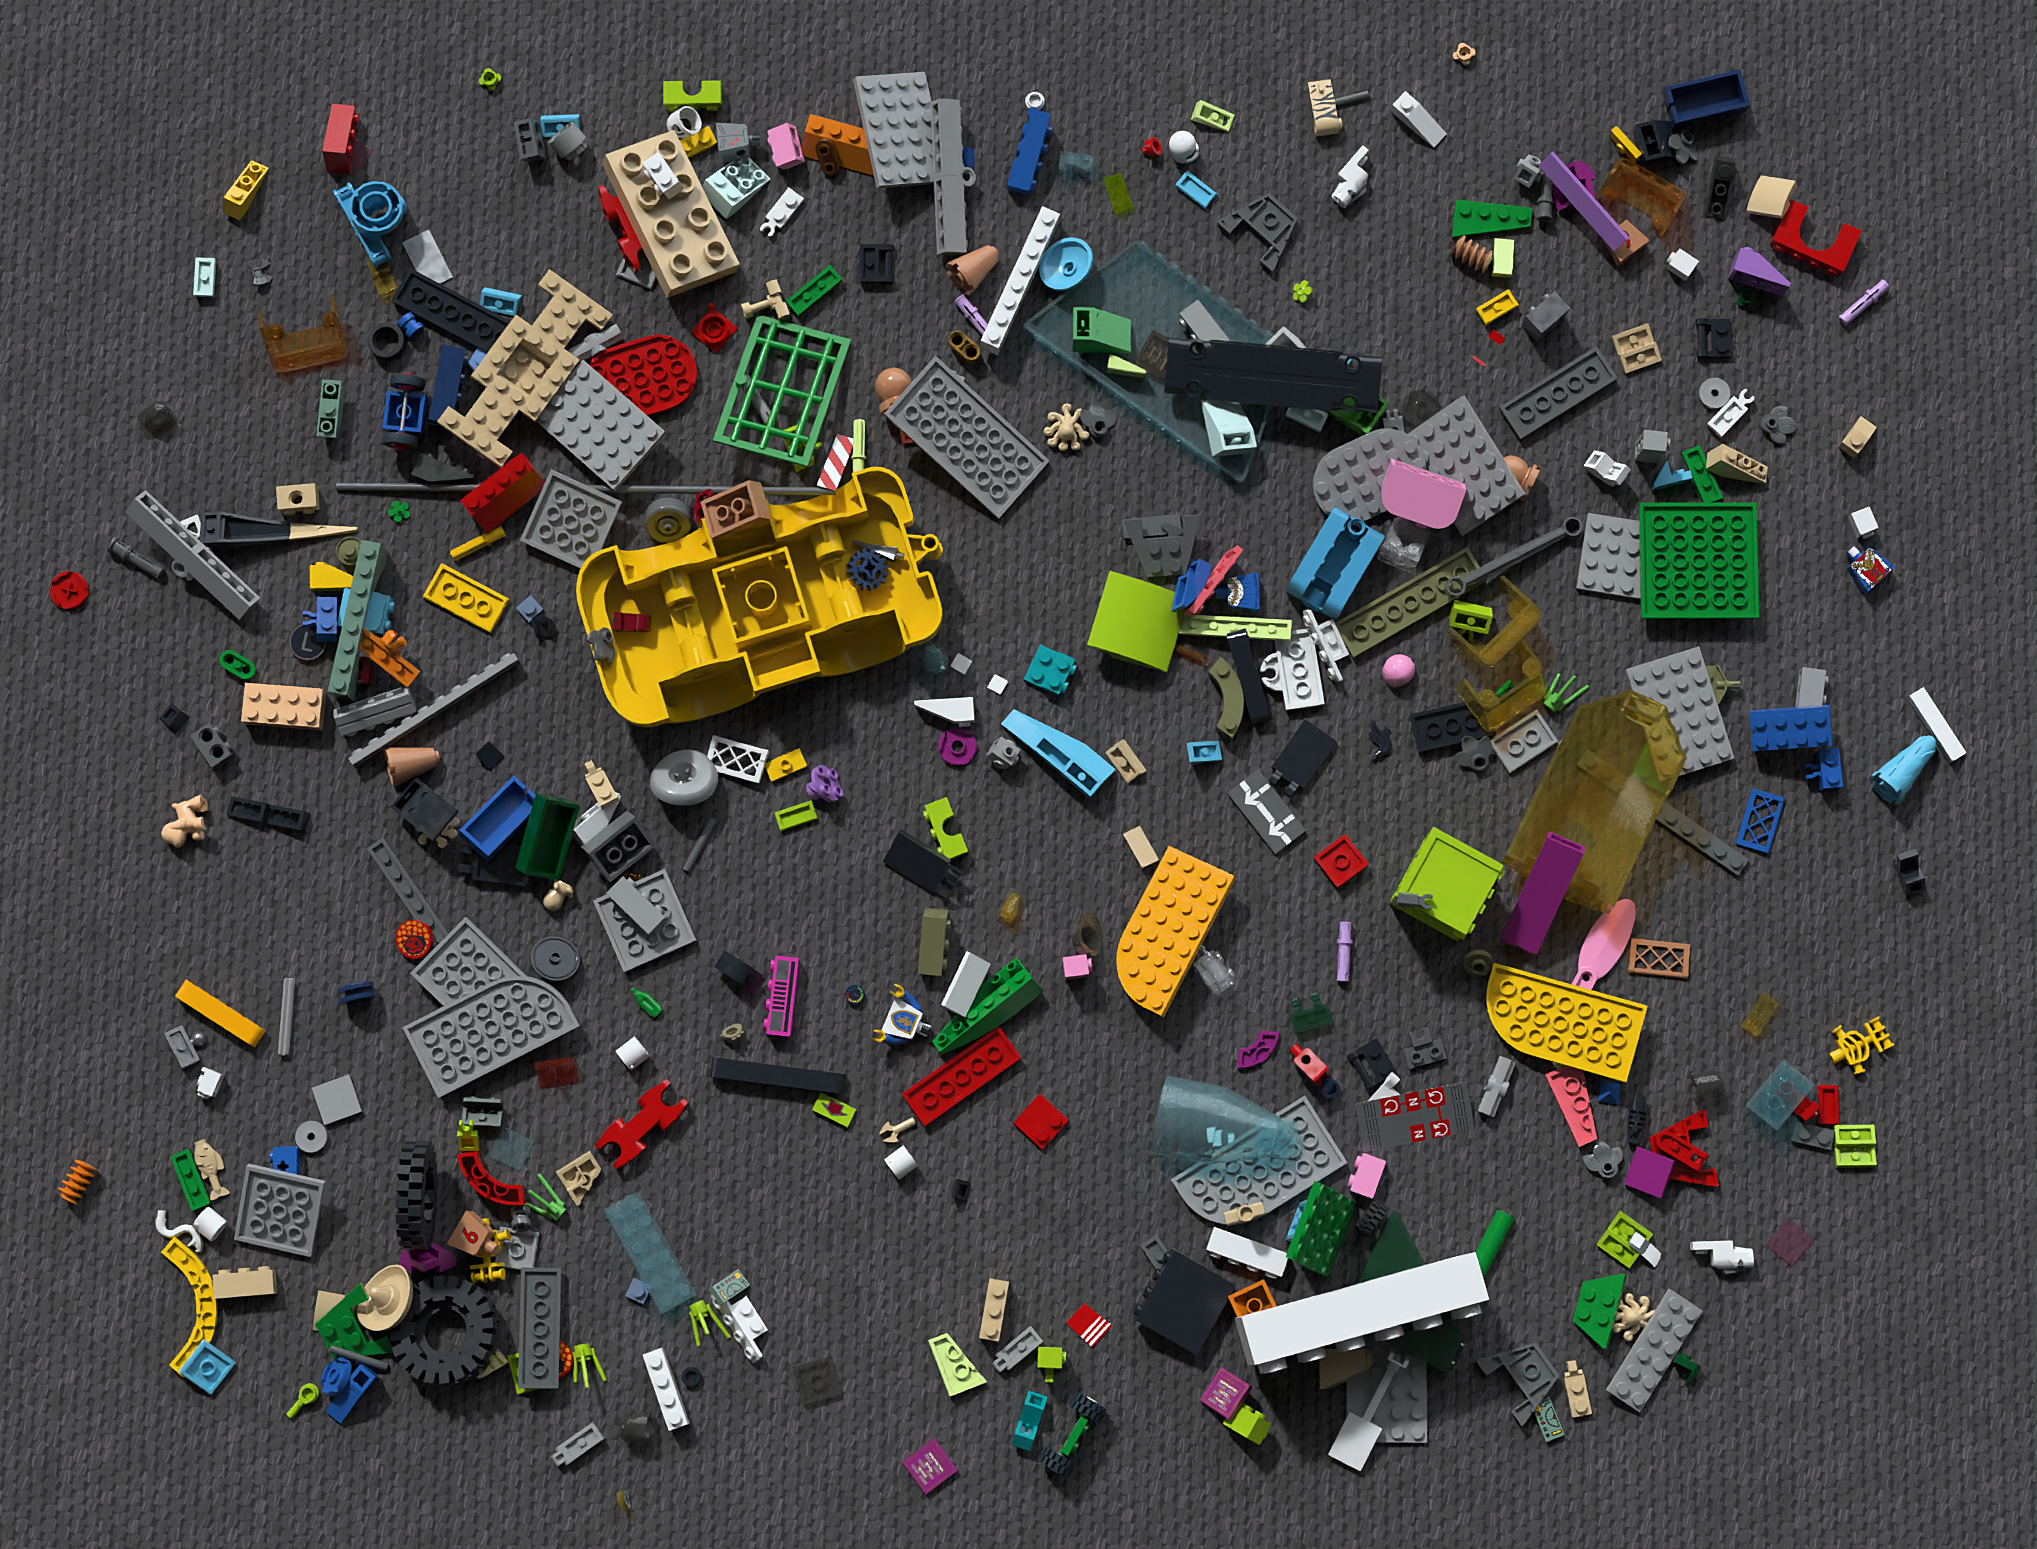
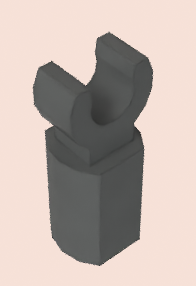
(1413, 900)

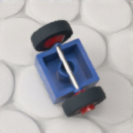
(405, 412)

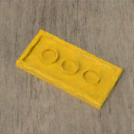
(466, 598)

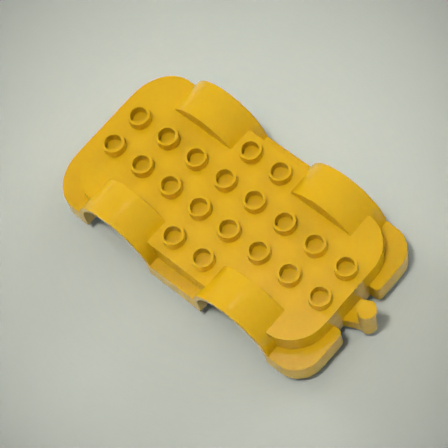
(760, 604)

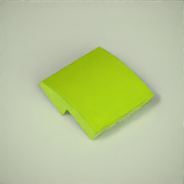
(1854, 1146)
(1617, 1238)

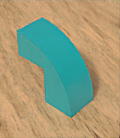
(1029, 1420)

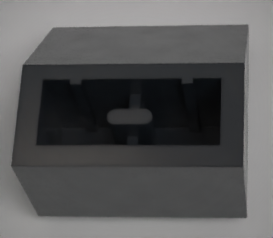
(1653, 141)

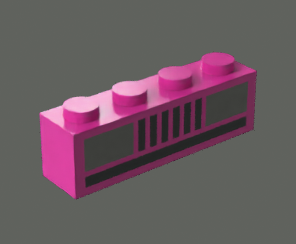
(783, 996)

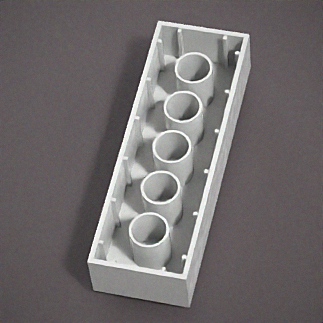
(1360, 1309)

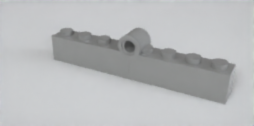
(949, 177)
(191, 555)

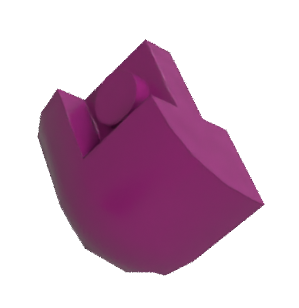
(1584, 175)
(423, 1260)

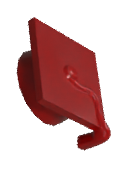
(714, 329)

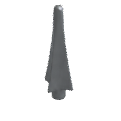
(887, 552)

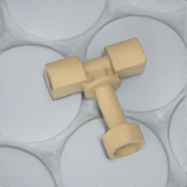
(773, 301)
(1244, 1213)

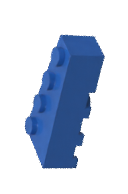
(1029, 152)

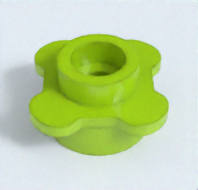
(488, 73)

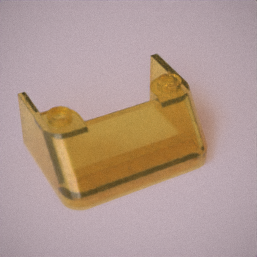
(1525, 618)
(1495, 711)

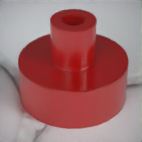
(1152, 147)

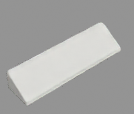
(1936, 725)

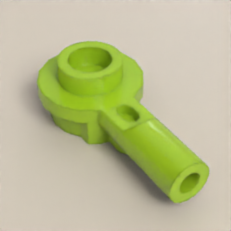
(307, 1394)

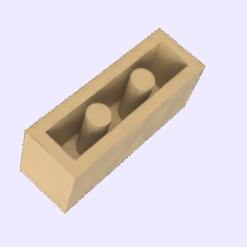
(244, 1283)
(994, 1309)

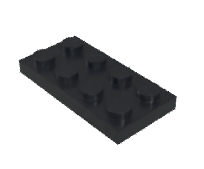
(1445, 727)

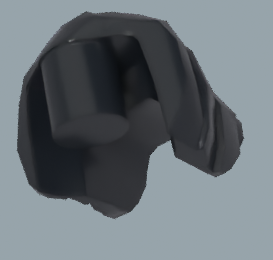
(542, 626)

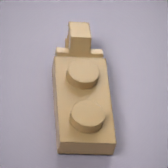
(600, 786)
(1576, 1391)

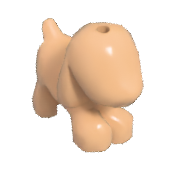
(187, 822)

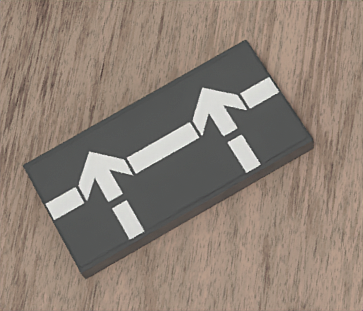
(1266, 811)

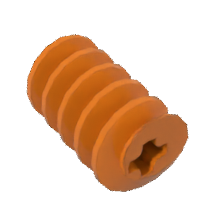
(77, 1181)

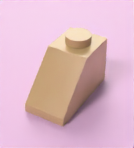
(1857, 437)

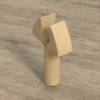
(897, 1129)

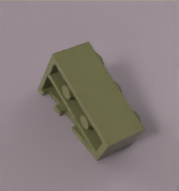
(933, 942)

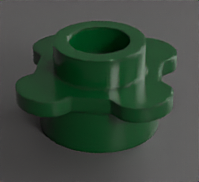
(1750, 292)

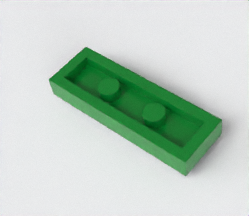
(814, 290)
(1702, 478)
(190, 1179)

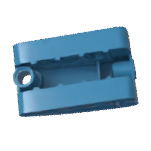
(1334, 564)

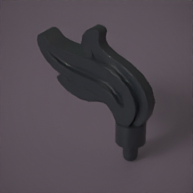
(1381, 739)

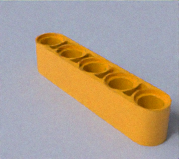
(220, 1013)

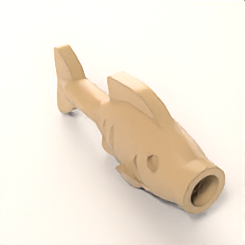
(208, 1163)

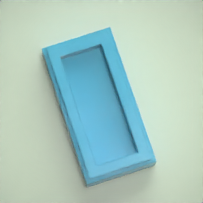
(1196, 189)

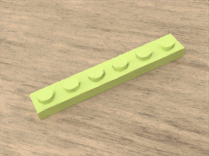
(1220, 625)

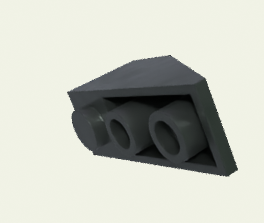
(1720, 186)
(436, 472)

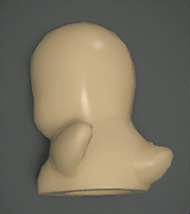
(555, 897)

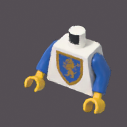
(902, 1020)

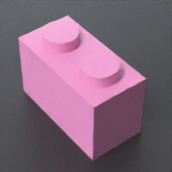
(785, 146)
(1076, 967)
(1366, 1176)

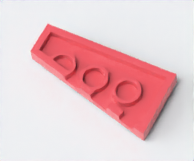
(1214, 579)
(1572, 1097)

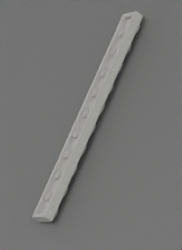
(427, 713)

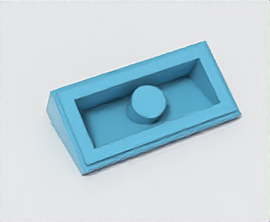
(553, 124)
(500, 301)

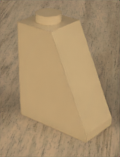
(1343, 1366)

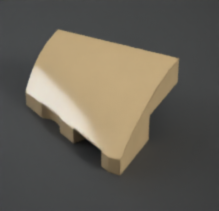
(586, 1171)

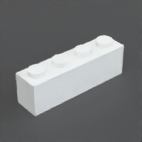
(1246, 1251)
(666, 1389)

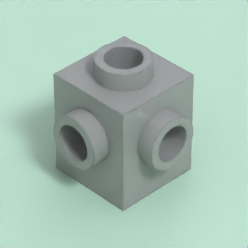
(1528, 171)
(1003, 753)

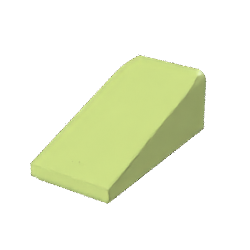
(1211, 116)
(1503, 258)
(1121, 367)

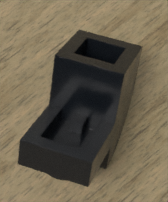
(1909, 873)
(738, 970)

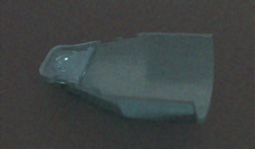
(1217, 1125)

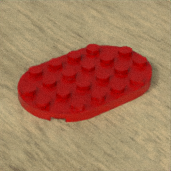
(650, 372)

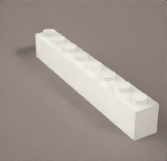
(1020, 280)

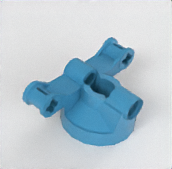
(365, 202)

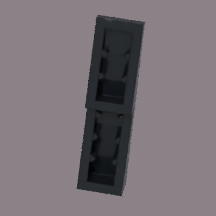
(269, 814)

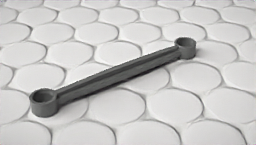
(1513, 557)

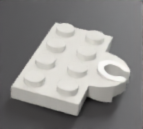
(1295, 671)

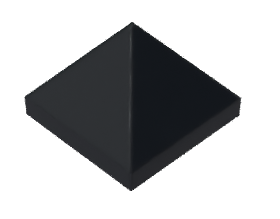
(960, 1190)

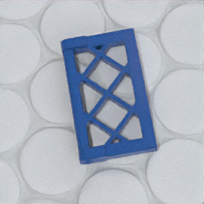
(1750, 807)

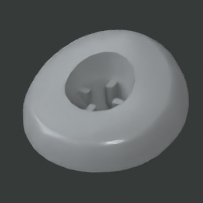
(684, 778)

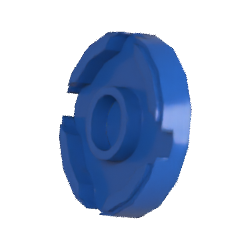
(336, 1376)

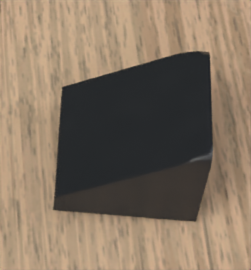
(174, 717)
(489, 755)

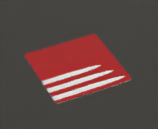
(1088, 1324)

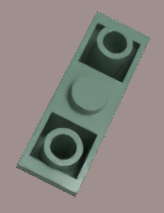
(330, 409)

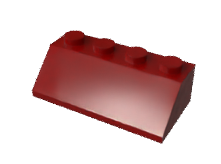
(504, 493)

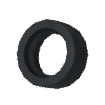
(376, 330)

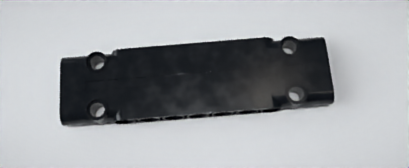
(1273, 375)

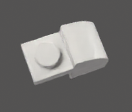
(1606, 469)

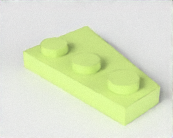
(954, 1366)

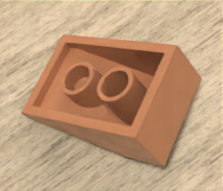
(736, 509)

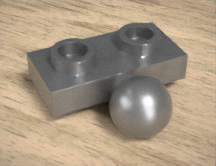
(183, 1047)

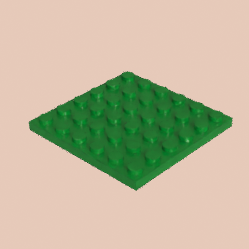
(1698, 561)

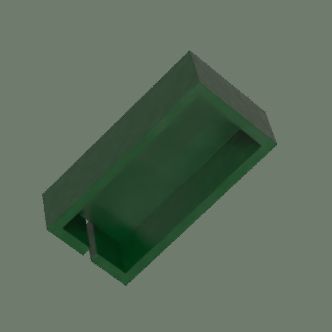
(547, 836)

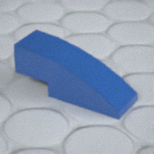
(1191, 584)

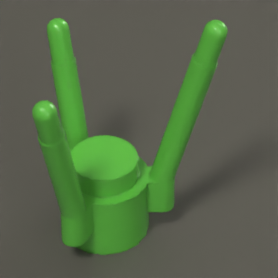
(1554, 701)
(554, 1210)

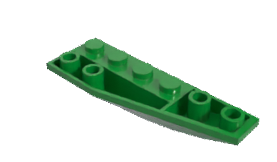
(993, 1005)

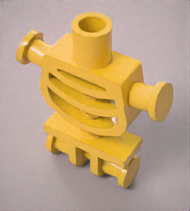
(1848, 1052)
(493, 1274)

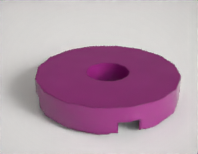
(957, 758)

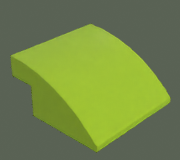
(1136, 622)

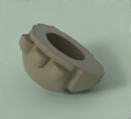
(732, 1033)

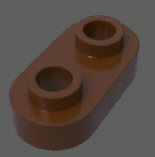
(828, 157)

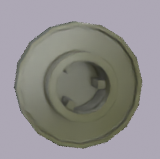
(348, 550)
(1478, 963)

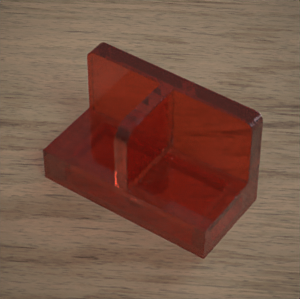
(556, 1071)

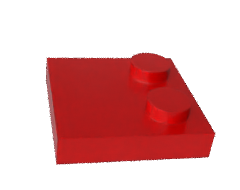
(1341, 861)
(1041, 1121)

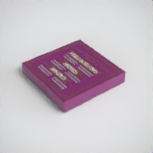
(1226, 1393)
(930, 1466)

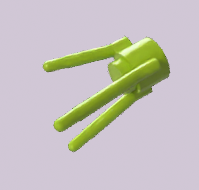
(699, 1312)
(582, 1354)

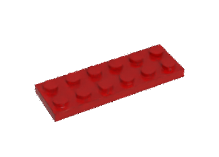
(961, 1076)

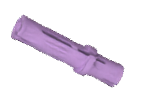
(1880, 288)
(962, 303)
(1344, 951)

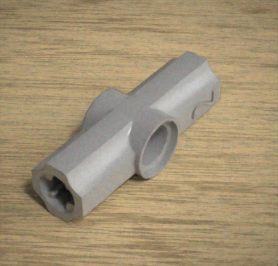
(597, 343)
(1496, 1086)

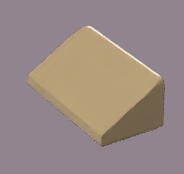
(1125, 761)
(1140, 847)

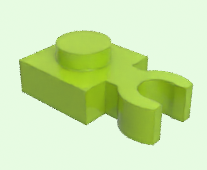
(467, 1138)

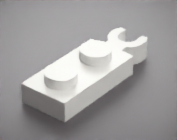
(782, 211)
(1729, 414)

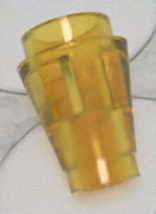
(1010, 908)

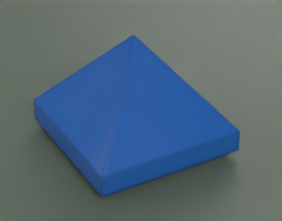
(1609, 1093)

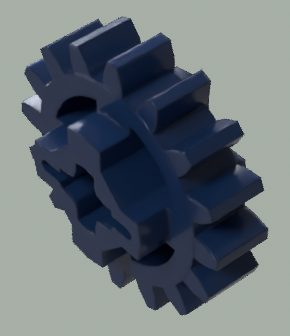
(869, 562)

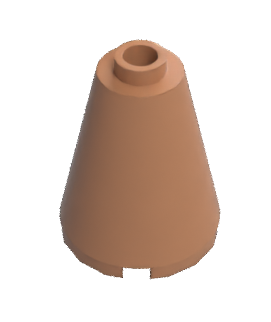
(972, 268)
(409, 763)

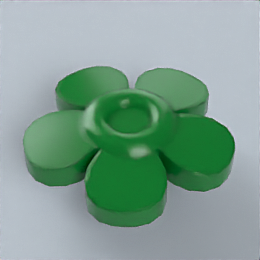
(398, 511)

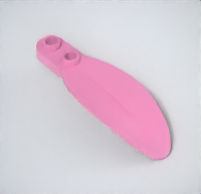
(1605, 943)

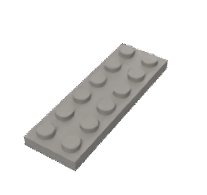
(1654, 1350)

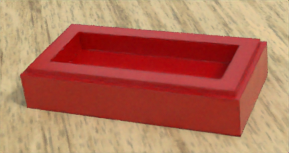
(1828, 1104)

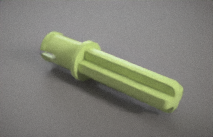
(858, 445)

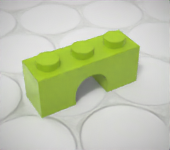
(709, 96)
(938, 813)

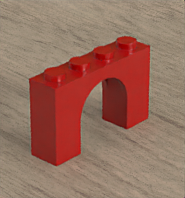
(1788, 239)

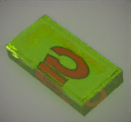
(1118, 193)

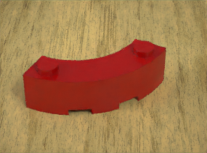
(486, 1184)

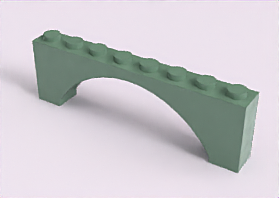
(369, 566)

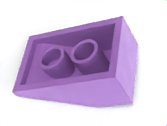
(1757, 272)

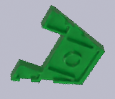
(342, 1328)

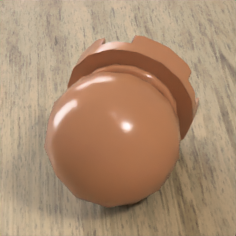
(890, 386)
(1525, 475)

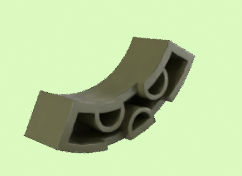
(1232, 697)

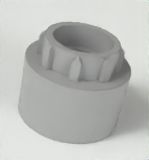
(568, 142)

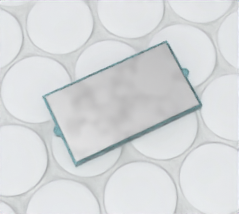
(427, 257)

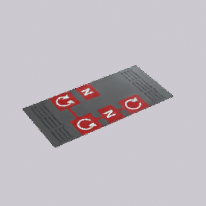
(1414, 1116)

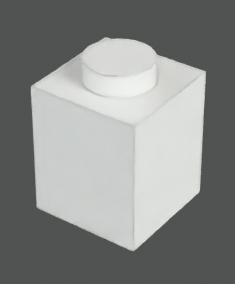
(1681, 264)
(1863, 523)

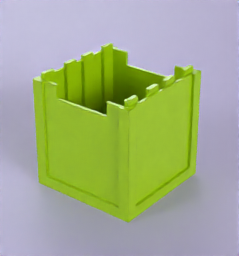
(1457, 880)

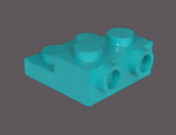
(1050, 670)

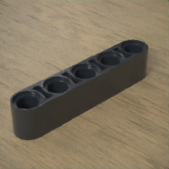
(1249, 676)

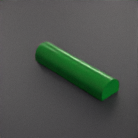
(1493, 1240)

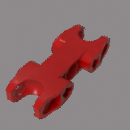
(629, 245)
(652, 1114)

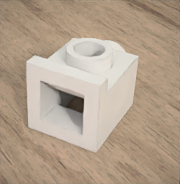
(209, 1083)

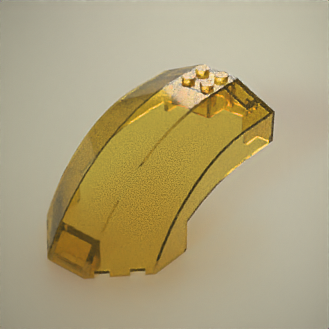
(1602, 793)

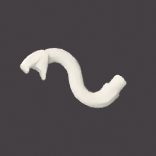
(197, 1240)

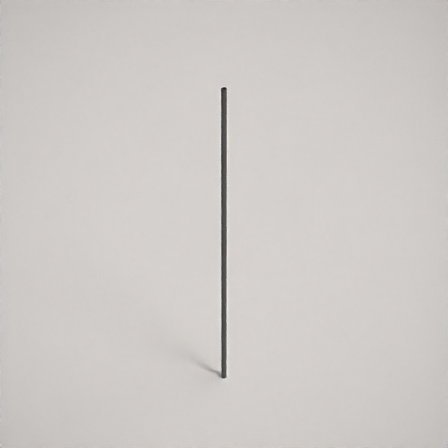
(602, 488)

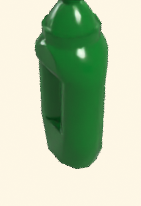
(647, 1003)

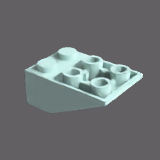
(734, 185)
(1228, 428)

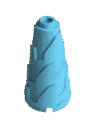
(1898, 774)

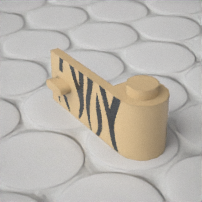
(1324, 109)

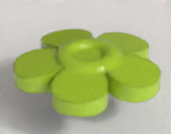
(1302, 291)

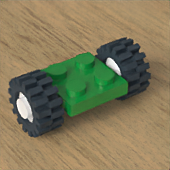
(1057, 1461)

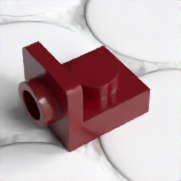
(366, 673)

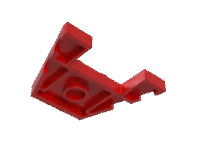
(1681, 1171)

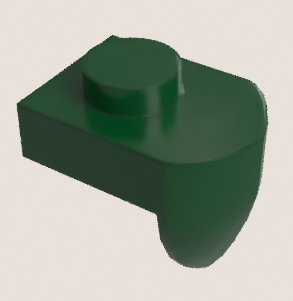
(1685, 1361)

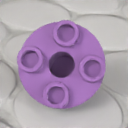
(824, 784)

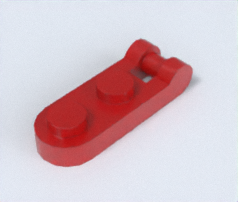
(1680, 1150)

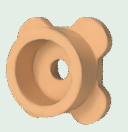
(1463, 48)

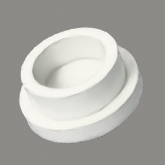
(1035, 101)

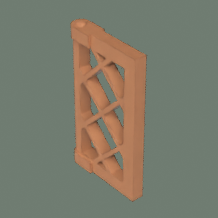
(1669, 945)

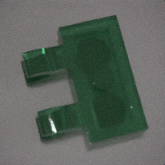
(1312, 1017)

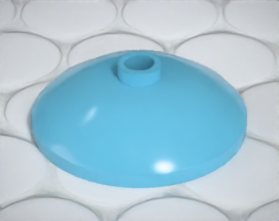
(1061, 258)

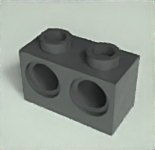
(530, 140)
(209, 749)

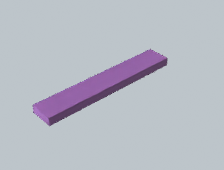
(1583, 201)

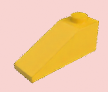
(328, 578)

